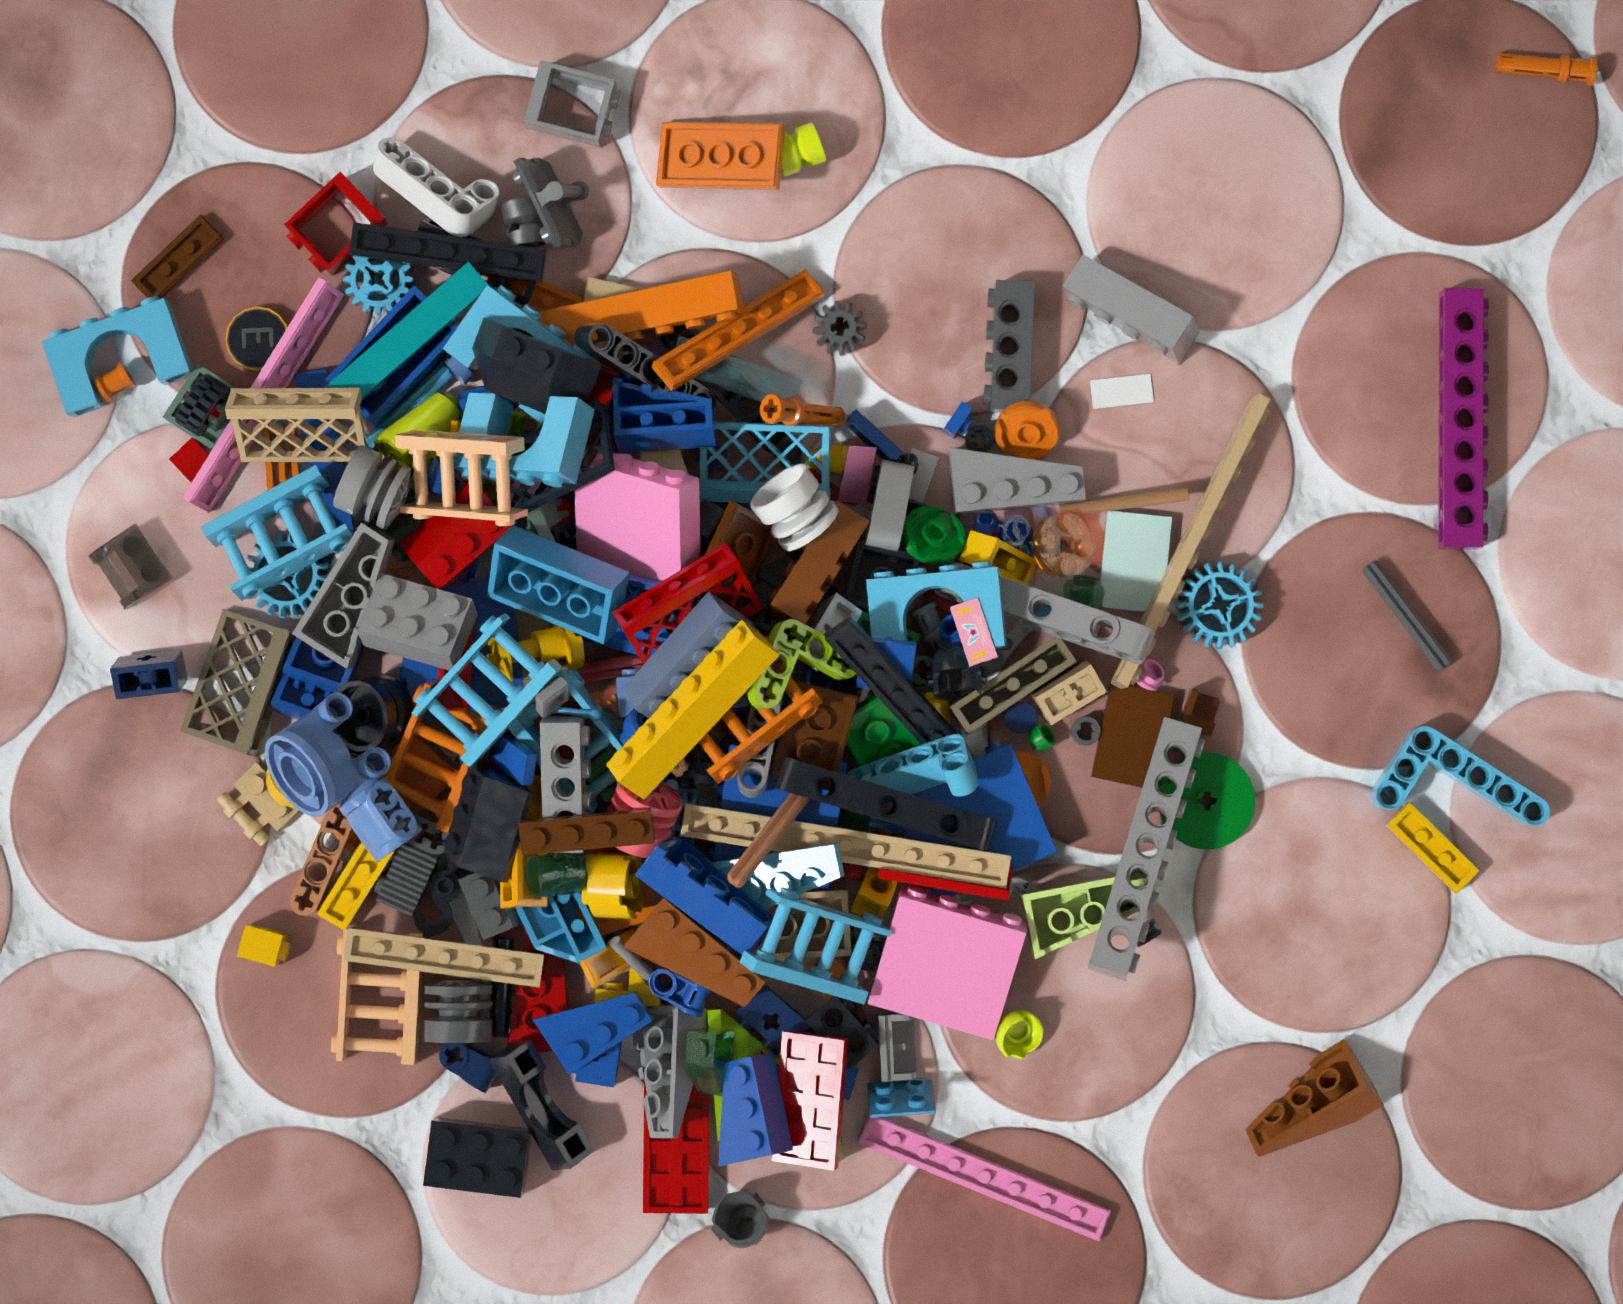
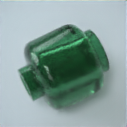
(1084, 590)

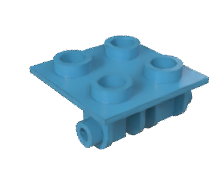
(901, 1098)

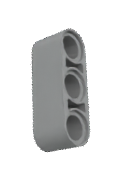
(890, 505)

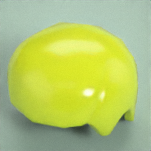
(1018, 1033)

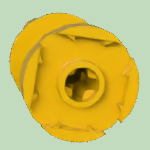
(543, 646)

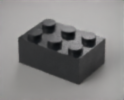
(477, 1157)

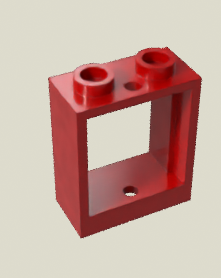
(314, 206)

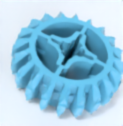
(301, 599)
(1223, 619)

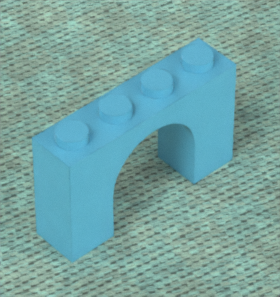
(500, 307)
(72, 351)
(554, 455)
(892, 596)

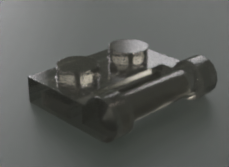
(140, 561)

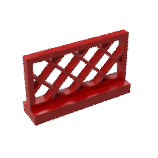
(678, 593)

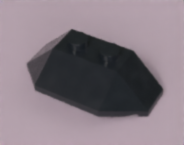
(530, 368)

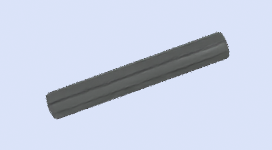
(1407, 615)

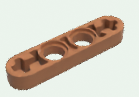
(321, 854)

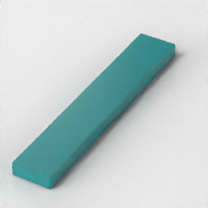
(412, 332)

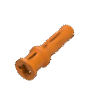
(1561, 68)
(827, 415)

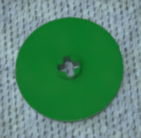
(1232, 807)

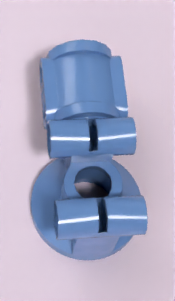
(318, 774)

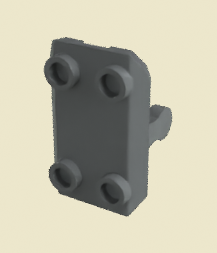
(552, 201)

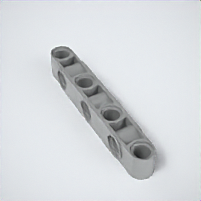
(1068, 620)

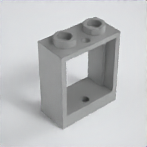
(539, 96)

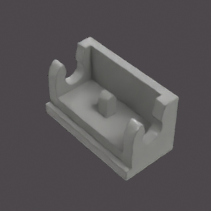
(897, 1047)

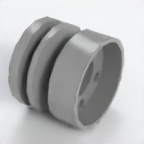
(370, 486)

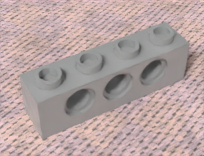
(570, 732)

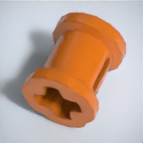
(114, 381)

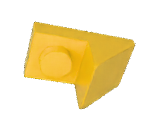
(636, 983)

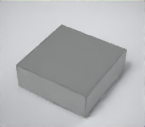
(552, 697)

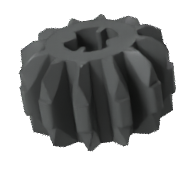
(830, 322)

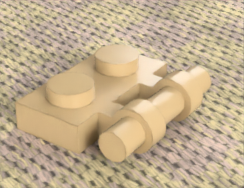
(254, 790)

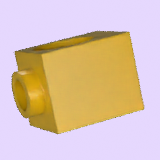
(873, 894)
(263, 945)

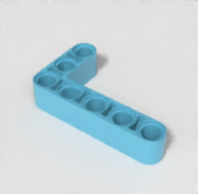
(1459, 773)

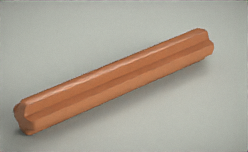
(766, 839)

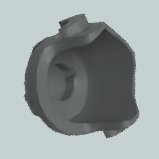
(740, 1219)

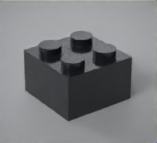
(874, 560)

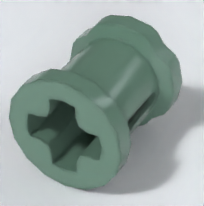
(916, 678)

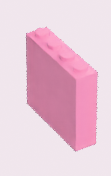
(639, 518)
(948, 962)

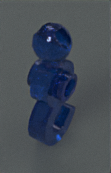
(1012, 530)

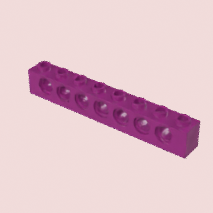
(1475, 306)

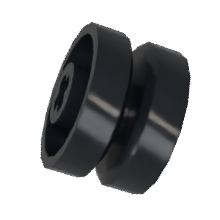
(378, 714)

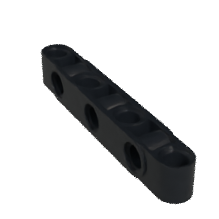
(731, 401)
(865, 799)

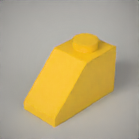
(1011, 561)

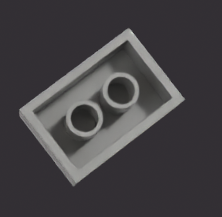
(417, 622)

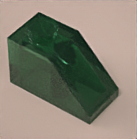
(705, 1058)

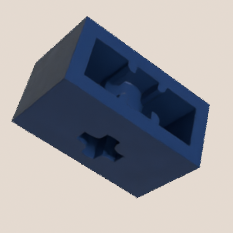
(149, 674)
(769, 1002)

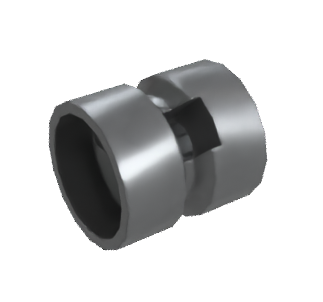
(523, 223)

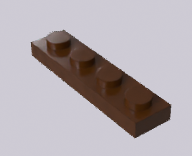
(586, 831)

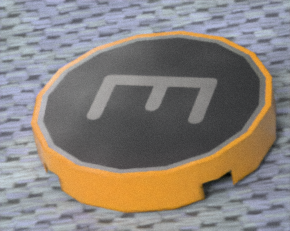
(254, 336)

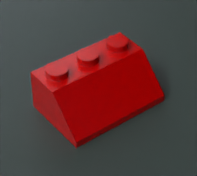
(451, 545)

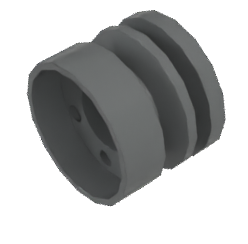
(458, 1012)

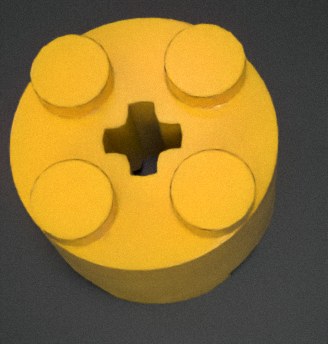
(612, 885)

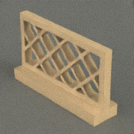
(295, 406)

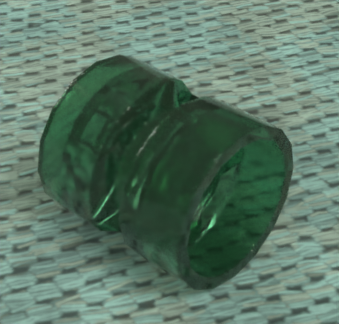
(554, 874)

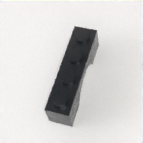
(523, 1078)

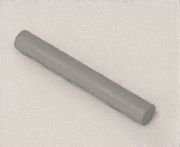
(633, 959)

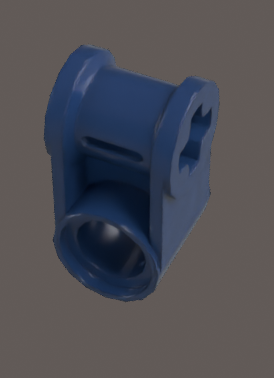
(474, 1067)

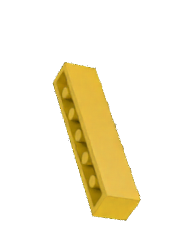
(692, 709)

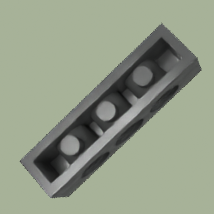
(1020, 297)

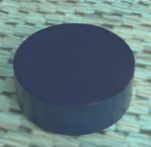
(1021, 717)

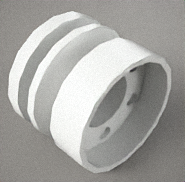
(794, 507)

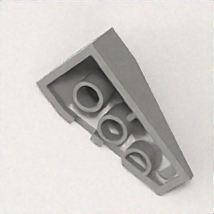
(664, 1068)

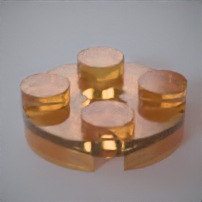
(1047, 543)

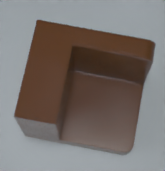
(1200, 711)

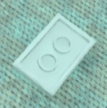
(1133, 559)

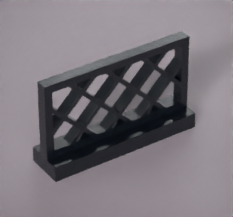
(600, 424)

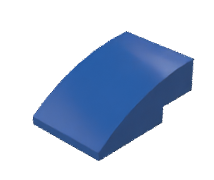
(308, 680)

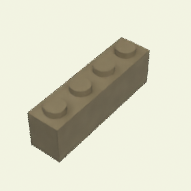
(1012, 684)

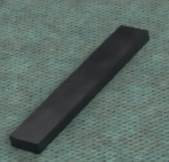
(447, 252)
(887, 682)

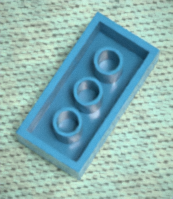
(557, 584)

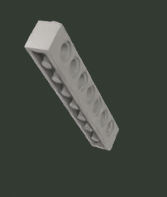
(1172, 737)

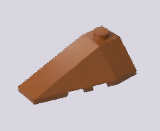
(1322, 1100)

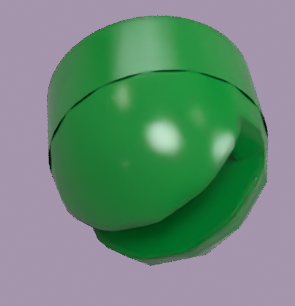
(1041, 737)

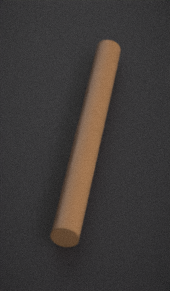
(1126, 502)

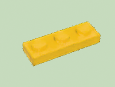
(1432, 847)
(352, 887)

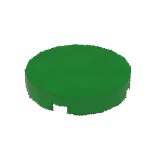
(933, 535)

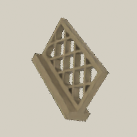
(259, 709)

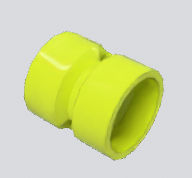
(801, 149)

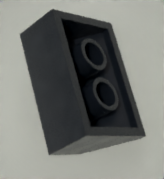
(486, 822)

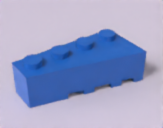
(703, 892)

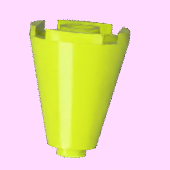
(431, 415)

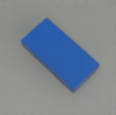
(514, 759)

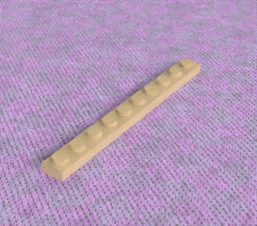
(1197, 530)
(854, 846)

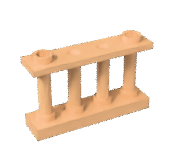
(474, 448)
(406, 1014)

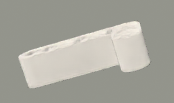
(432, 192)

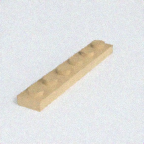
(443, 957)

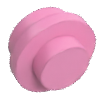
(1151, 675)

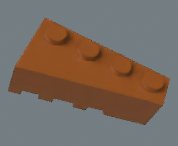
(816, 568)
(694, 952)

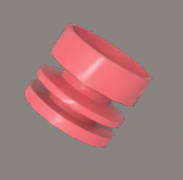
(665, 807)

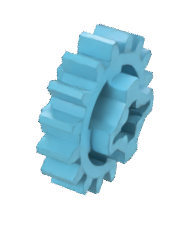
(369, 289)

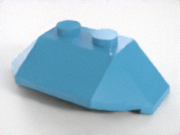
(559, 930)

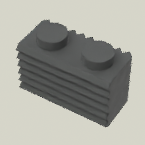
(407, 878)

